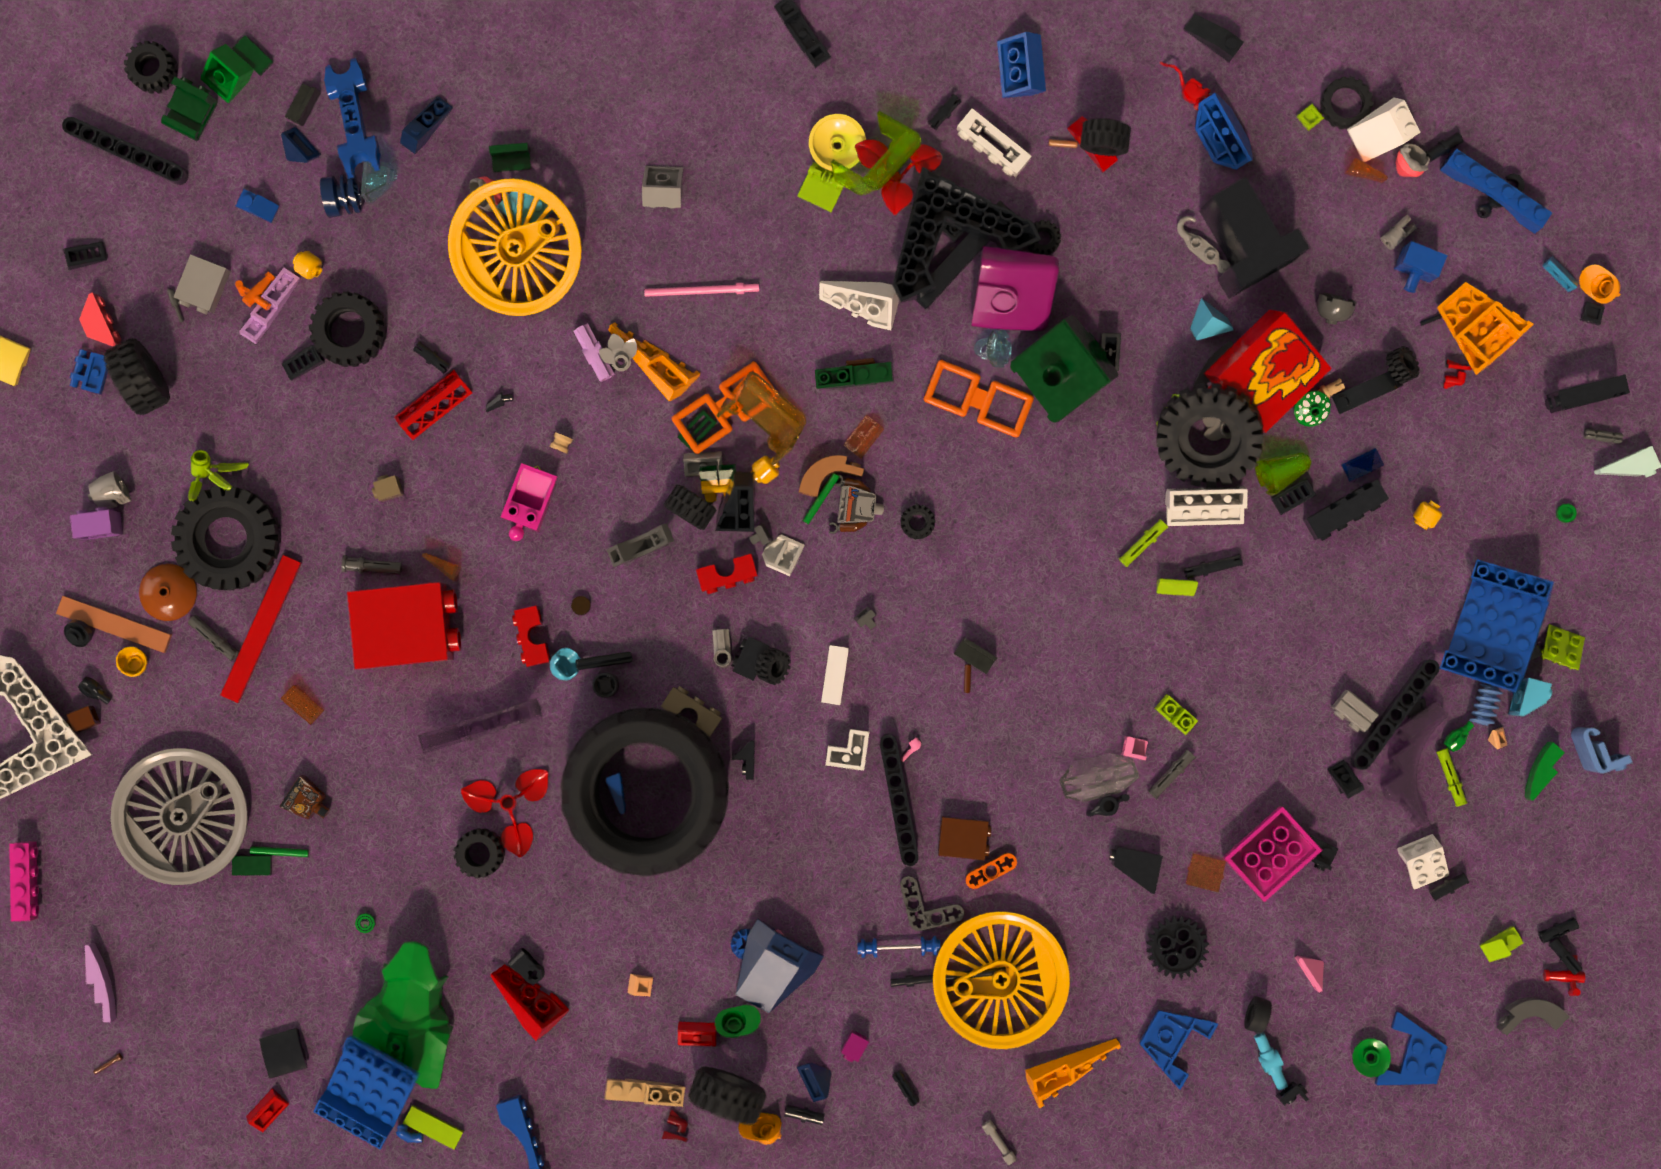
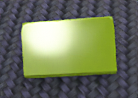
(1176, 587)

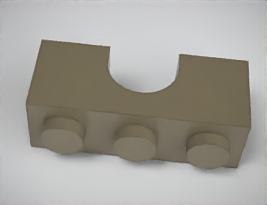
(678, 700)

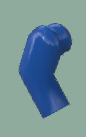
(407, 1136)

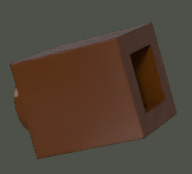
(83, 719)

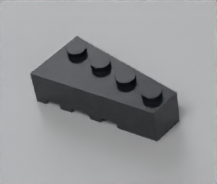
(1346, 509)

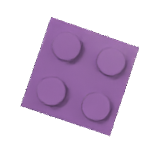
(97, 524)

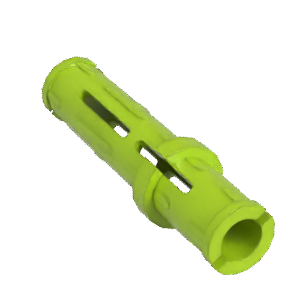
(1141, 545)
(1444, 757)

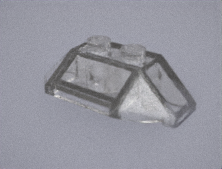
(1098, 777)

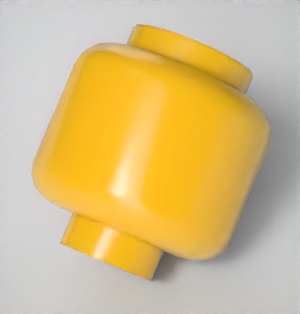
(307, 264)
(764, 470)
(1427, 514)

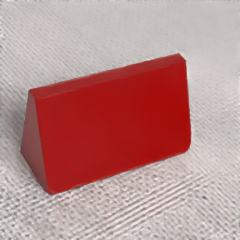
(697, 1034)
(267, 1110)

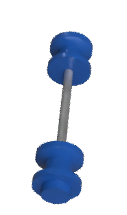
(926, 946)

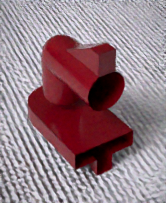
(682, 1125)

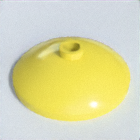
(832, 130)

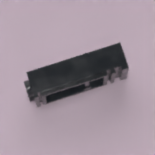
(1587, 394)

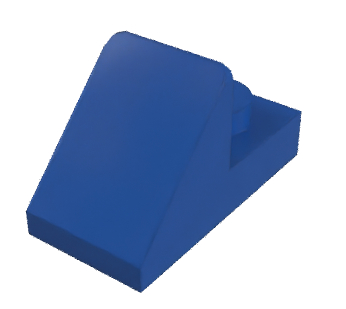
(257, 205)

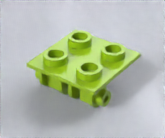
(820, 188)
(1563, 647)

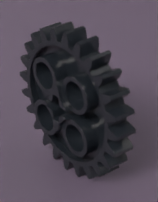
(1183, 964)

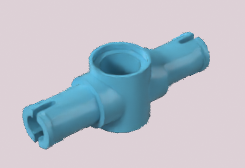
(1270, 1061)

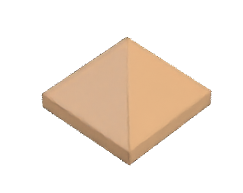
(1497, 738)

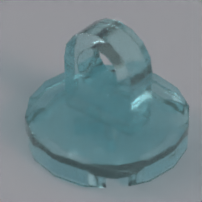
(997, 350)

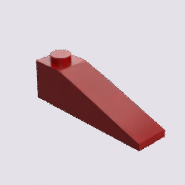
(531, 1006)

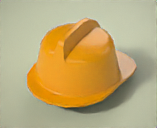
(1599, 284)
(765, 1130)

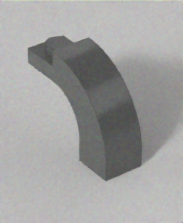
(640, 546)
(1531, 1007)

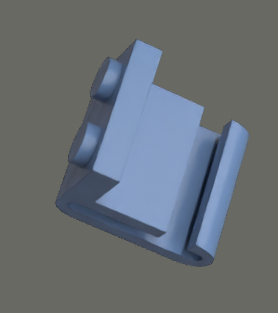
(1594, 753)

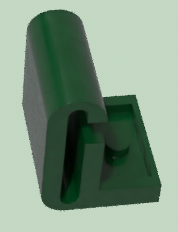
(189, 109)

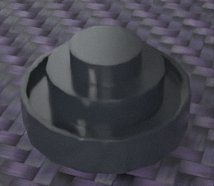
(78, 633)

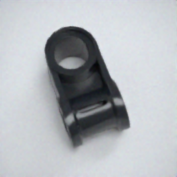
(525, 964)

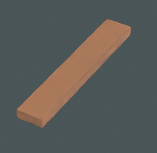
(114, 624)

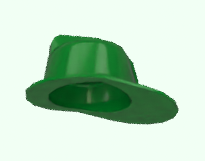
(737, 1021)

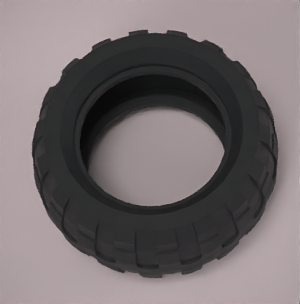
(598, 834)

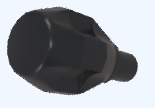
(93, 689)

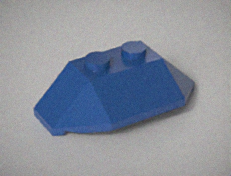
(1222, 133)

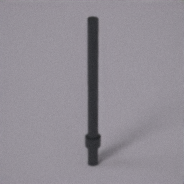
(909, 981)

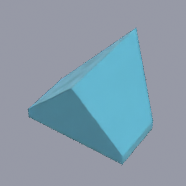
(1209, 322)

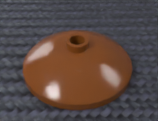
(180, 592)

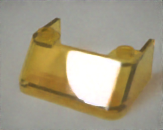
(768, 411)

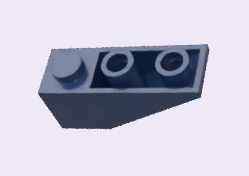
(424, 125)

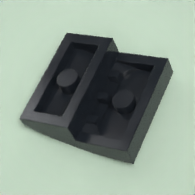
(283, 1053)

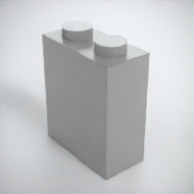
(201, 285)

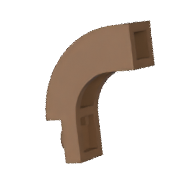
(821, 469)

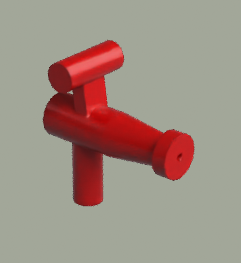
(1566, 976)

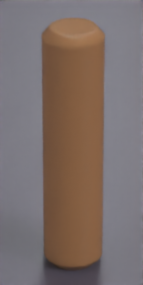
(1062, 143)

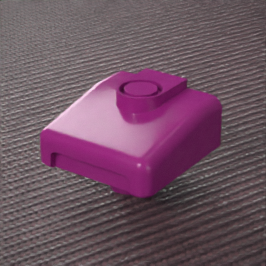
(1014, 290)

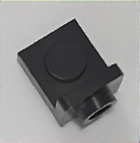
(1289, 1093)

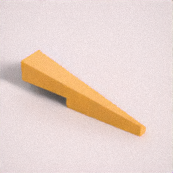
(668, 376)
(1053, 1075)

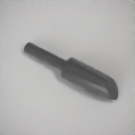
(174, 302)

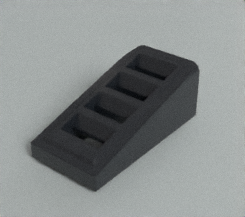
(83, 248)
(311, 365)
(1307, 487)

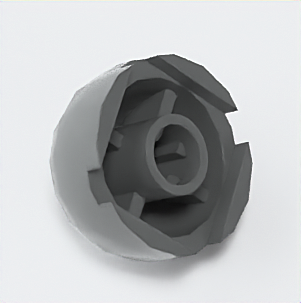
(1335, 308)

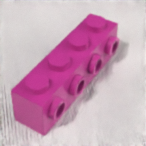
(23, 881)

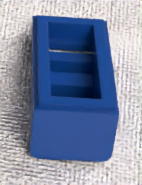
(616, 788)

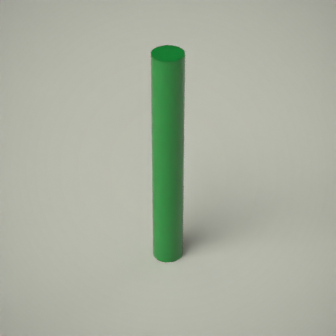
(821, 497)
(279, 851)

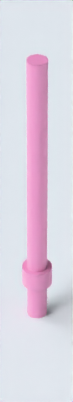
(739, 288)

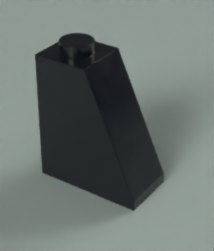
(1138, 865)

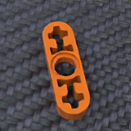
(990, 878)

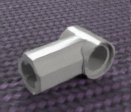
(721, 644)

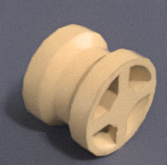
(561, 443)

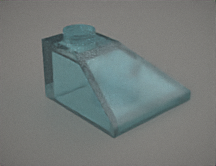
(377, 182)

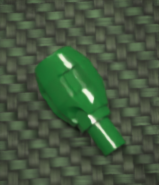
(1458, 737)

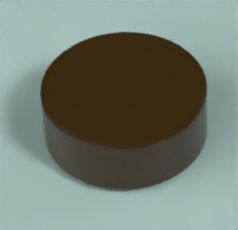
(581, 605)

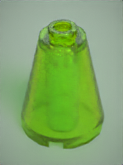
(1281, 471)

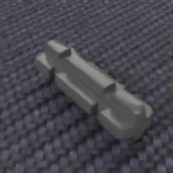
(1605, 436)

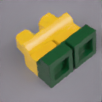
(710, 483)

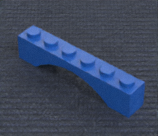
(1523, 208)
(513, 1116)

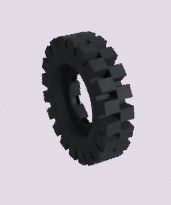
(1217, 403)
(233, 572)

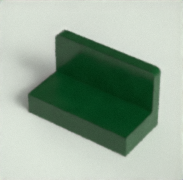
(510, 157)

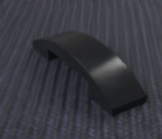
(801, 32)

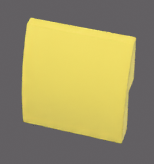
(12, 360)

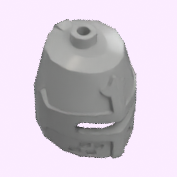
(108, 491)

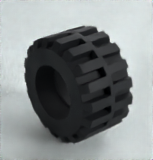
(140, 56)
(1105, 137)
(690, 507)
(462, 853)

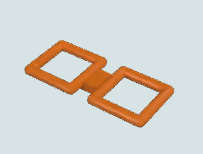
(706, 398)
(978, 398)

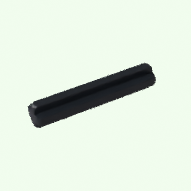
(604, 660)

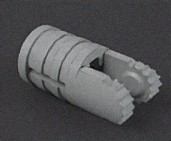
(1397, 234)

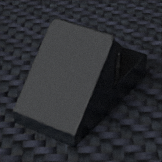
(747, 754)
(1345, 779)

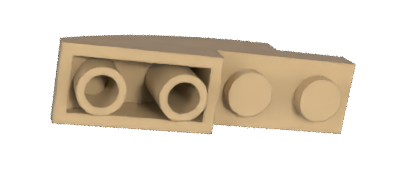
(644, 1091)

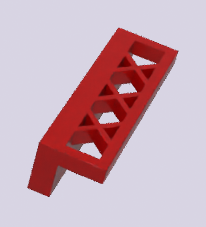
(430, 399)

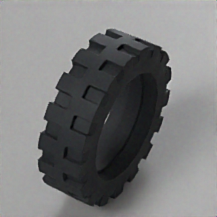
(1356, 85)

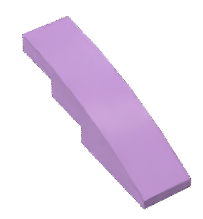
(276, 295)
(98, 975)

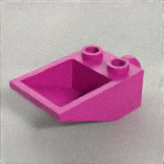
(529, 496)

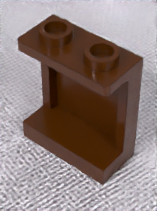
(964, 838)

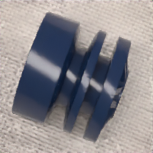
(341, 195)

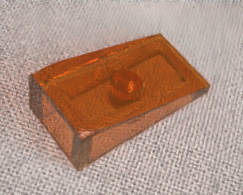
(1362, 170)
(449, 569)
(302, 704)

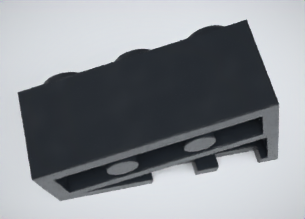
(738, 505)

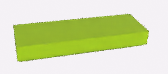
(433, 1127)

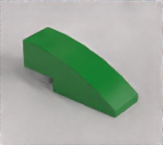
(1542, 770)

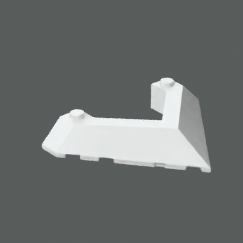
(54, 741)

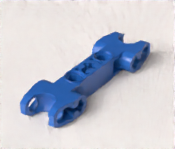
(358, 145)

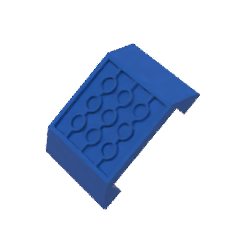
(1498, 626)
(366, 1092)

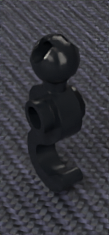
(1486, 209)

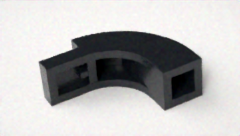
(1365, 392)

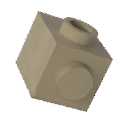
(387, 488)

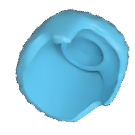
(563, 664)

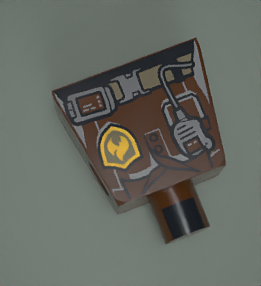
(305, 799)

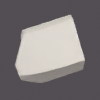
(782, 554)

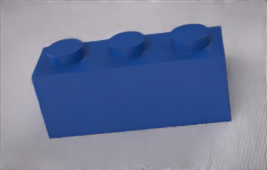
(1021, 65)

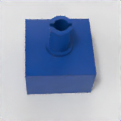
(1419, 264)

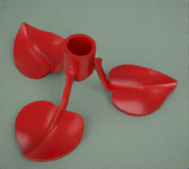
(897, 194)
(531, 784)

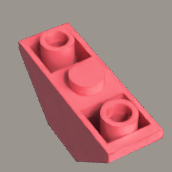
(98, 323)

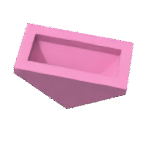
(1313, 970)

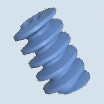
(1486, 705)

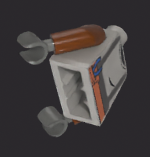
(855, 506)

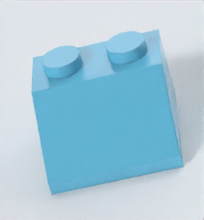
(1529, 696)

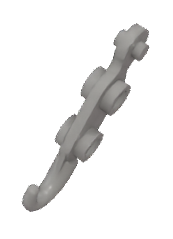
(1201, 247)

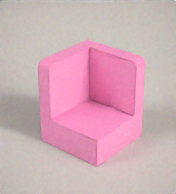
(1134, 748)

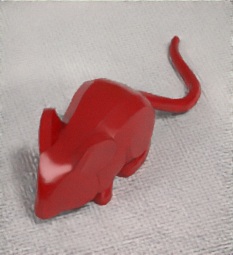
(1192, 90)

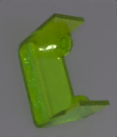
(902, 147)

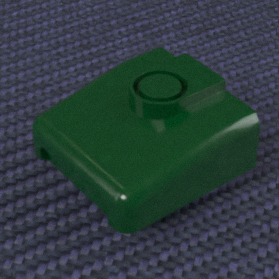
(1064, 368)

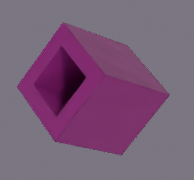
(854, 1046)

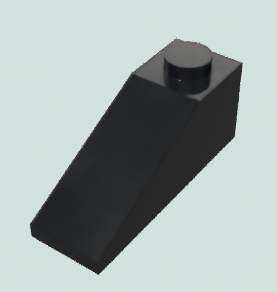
(1214, 37)

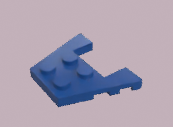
(1166, 1037)
(1421, 1058)

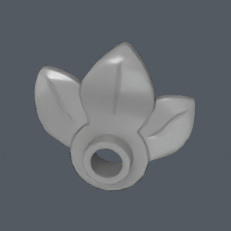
(618, 349)
(1215, 429)

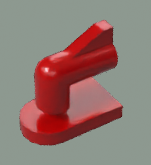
(1461, 376)

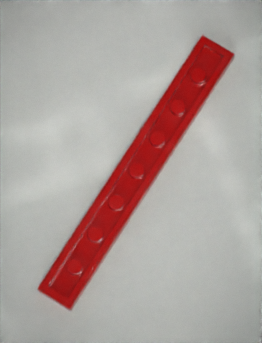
(261, 629)

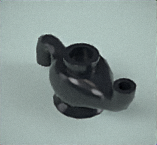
(1107, 805)

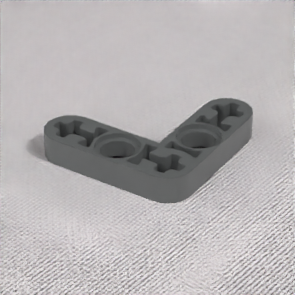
(926, 915)

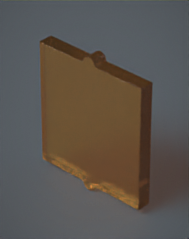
(1205, 872)

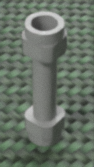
(990, 1129)

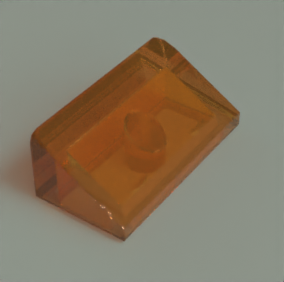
(863, 436)

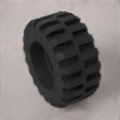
(326, 315)
(136, 376)
(727, 1095)

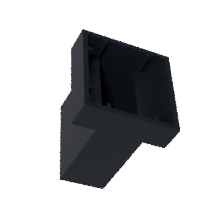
(1248, 237)

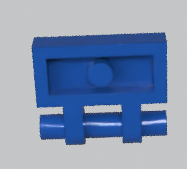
(95, 372)

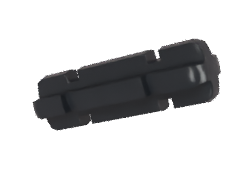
(906, 1088)

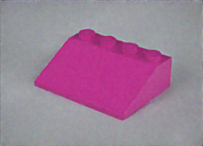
(1272, 853)

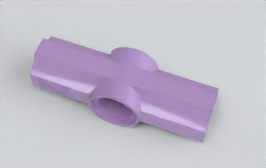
(591, 352)

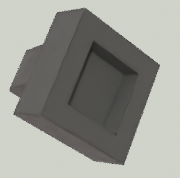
(762, 535)
(865, 617)

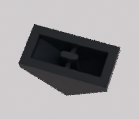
(1111, 345)

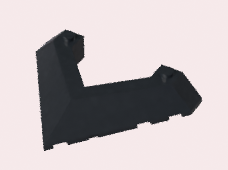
(942, 203)

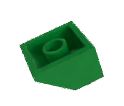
(226, 72)

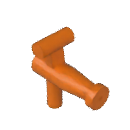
(253, 296)

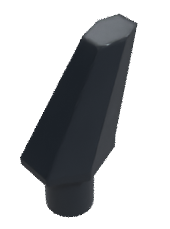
(498, 401)

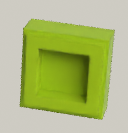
(1310, 117)

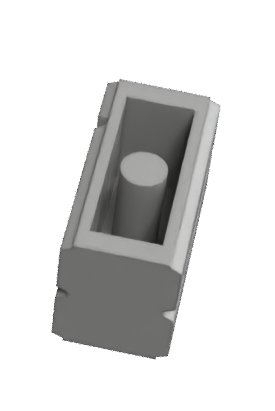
(1354, 711)

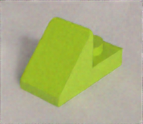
(1501, 944)

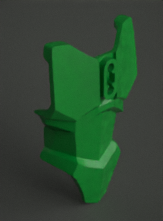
(409, 1015)

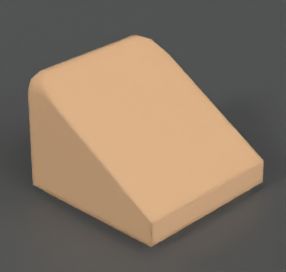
(640, 985)

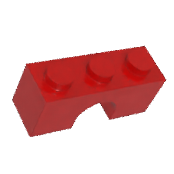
(711, 580)
(526, 620)

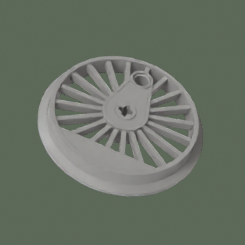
(195, 804)

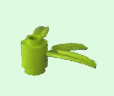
(201, 468)

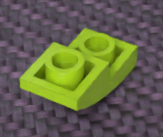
(1176, 714)

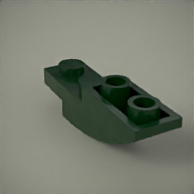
(854, 375)

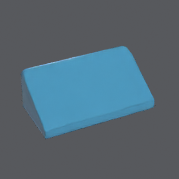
(1560, 274)

